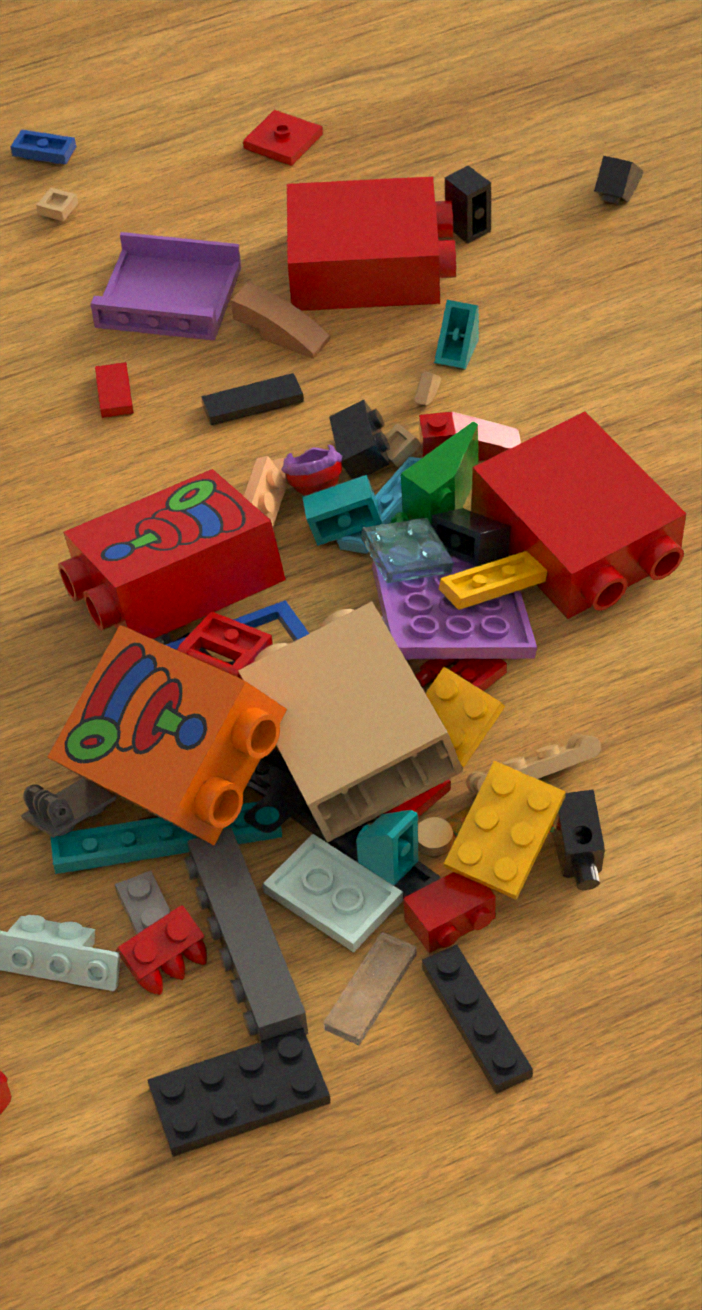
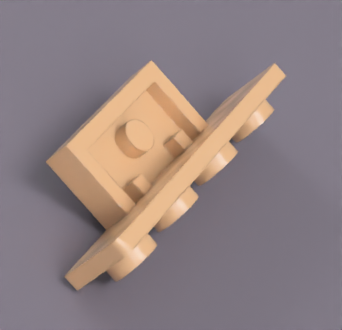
(267, 486)

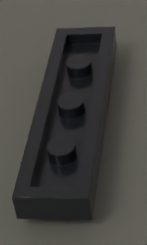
(477, 1019)

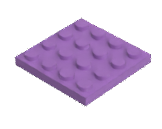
(433, 628)

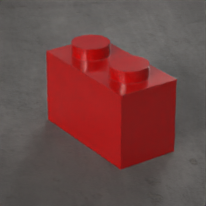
(448, 910)

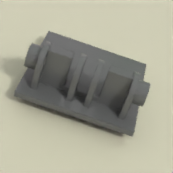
(61, 811)

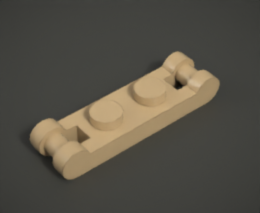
(549, 760)

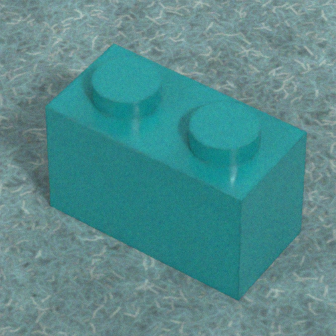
(341, 510)

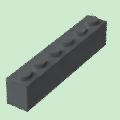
(246, 937)

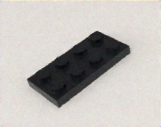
(238, 1092)

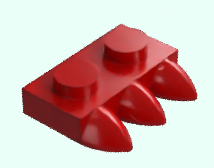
(162, 947)

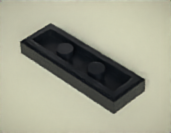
(252, 399)

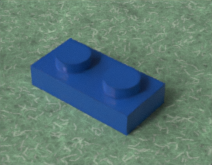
(43, 146)

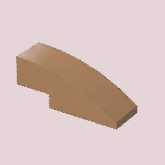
(278, 320)

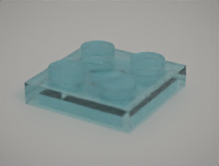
(407, 550)

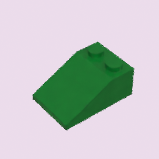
(442, 477)

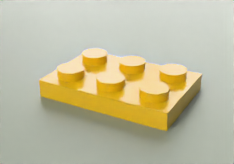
(505, 829)

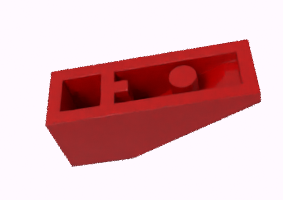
(492, 437)

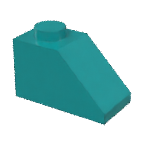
(389, 845)

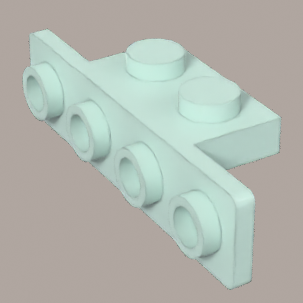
(58, 953)

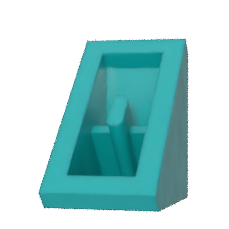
(458, 334)

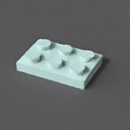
(333, 892)

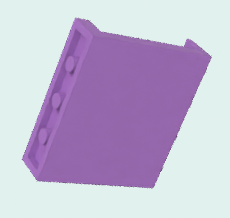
(169, 286)

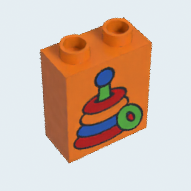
(169, 734)

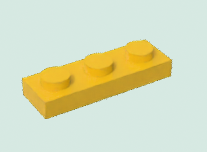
(492, 580)

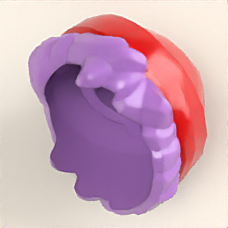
(313, 470)

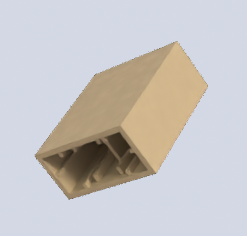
(354, 720)

